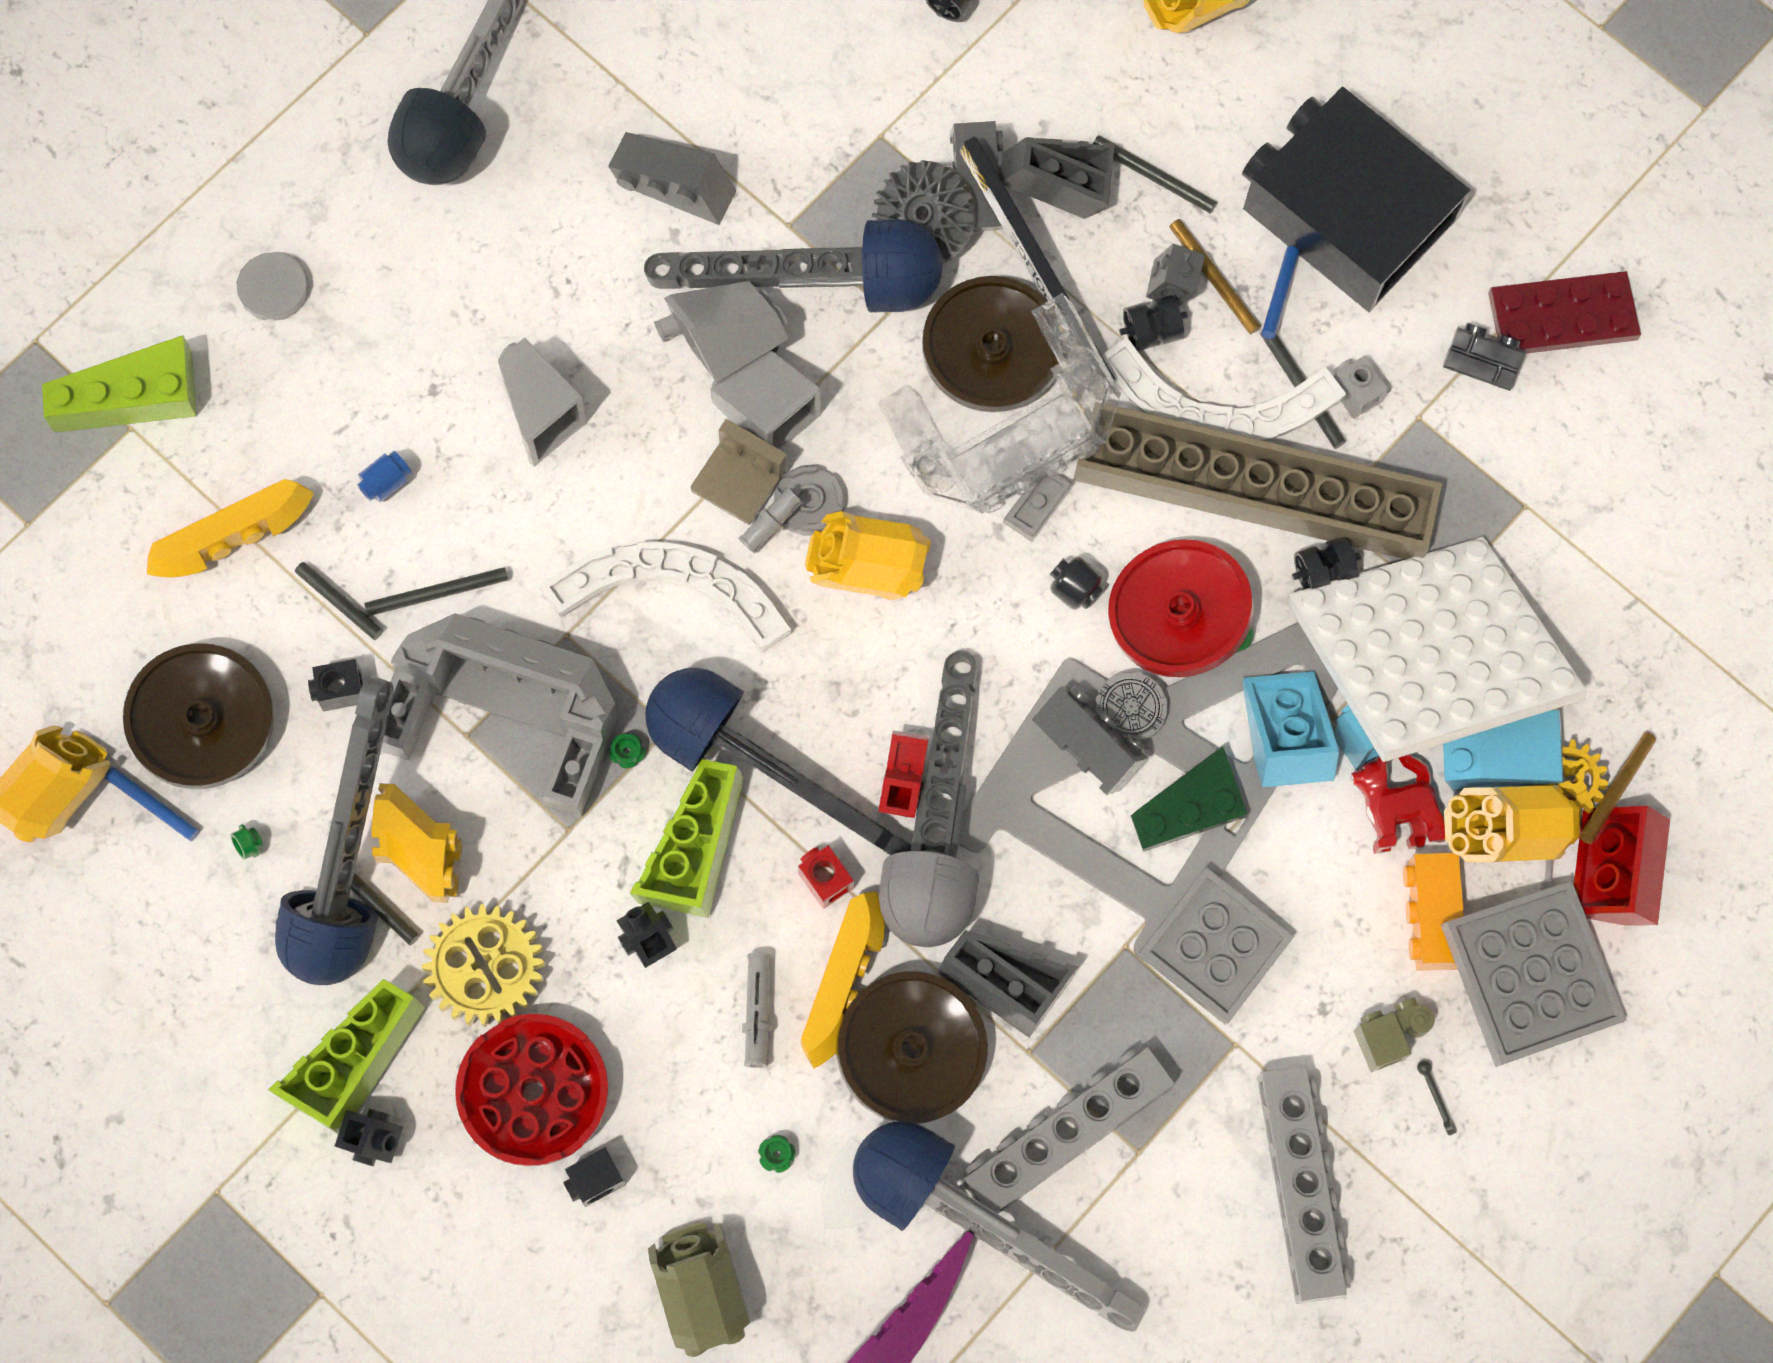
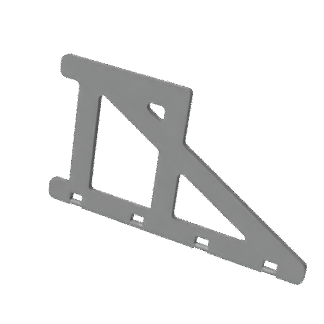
(1036, 763)

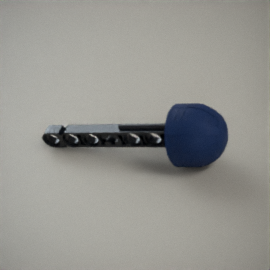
(691, 713)

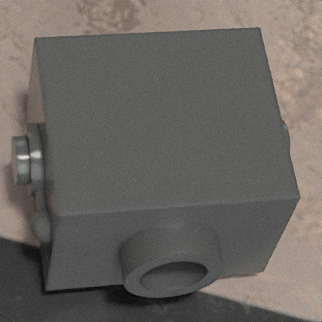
(1175, 274)

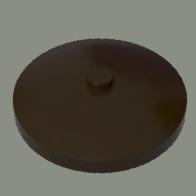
(988, 345)
(198, 716)
(911, 1047)

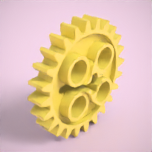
(453, 983)

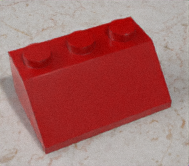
(1623, 867)

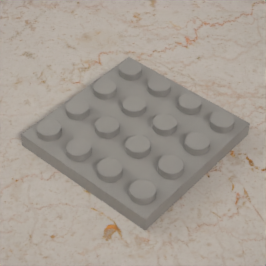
(1533, 973)

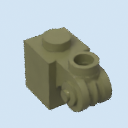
(1383, 1036)

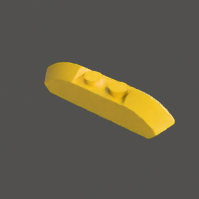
(219, 533)
(859, 932)

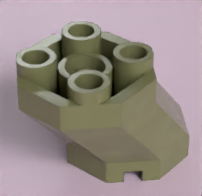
(699, 1288)

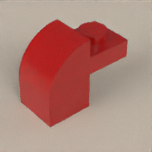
(903, 774)

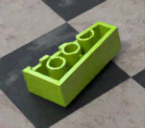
(124, 390)
(691, 852)
(350, 1057)

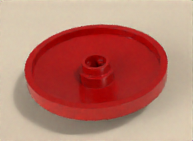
(1181, 608)

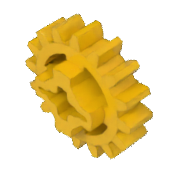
(1581, 768)

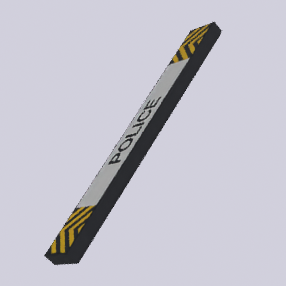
(1013, 222)

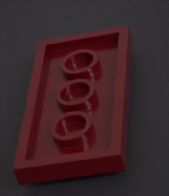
(1566, 312)

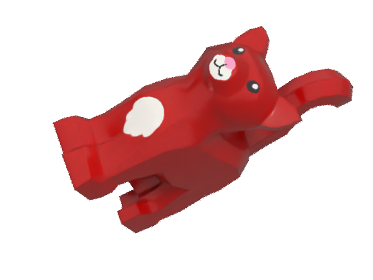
(1403, 805)

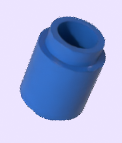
(383, 476)

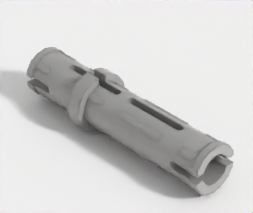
(757, 1053)

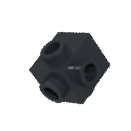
(646, 934)
(369, 1136)

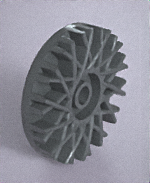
(935, 189)

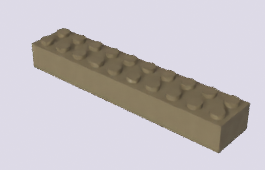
(1264, 483)

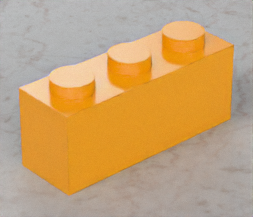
(1434, 900)

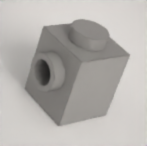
(1361, 384)

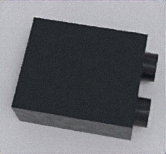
(1352, 196)

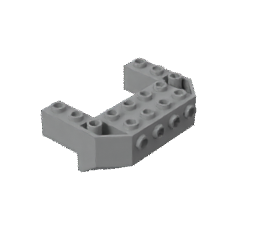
(511, 679)

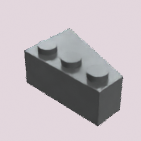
(991, 142)
(1060, 173)
(673, 175)
(1091, 738)
(1006, 980)

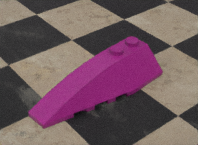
(912, 1323)

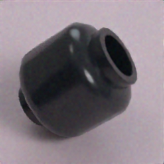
(1076, 582)

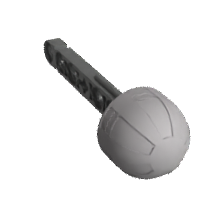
(928, 891)

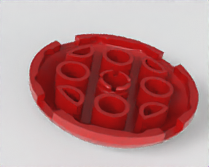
(522, 1053)

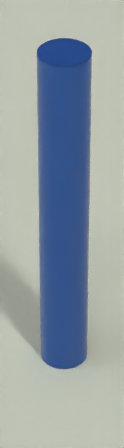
(1280, 292)
(152, 804)

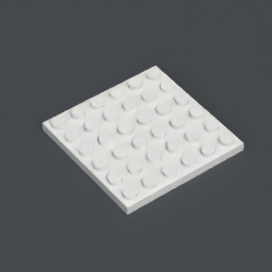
(1435, 649)

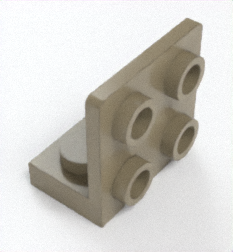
(740, 473)

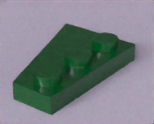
(1191, 805)

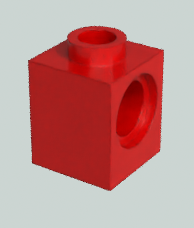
(829, 891)

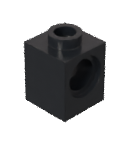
(324, 674)
(593, 1178)

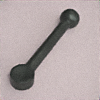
(1425, 1068)

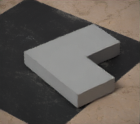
(1037, 506)

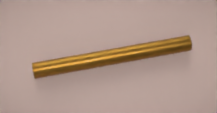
(1216, 278)
(1617, 788)

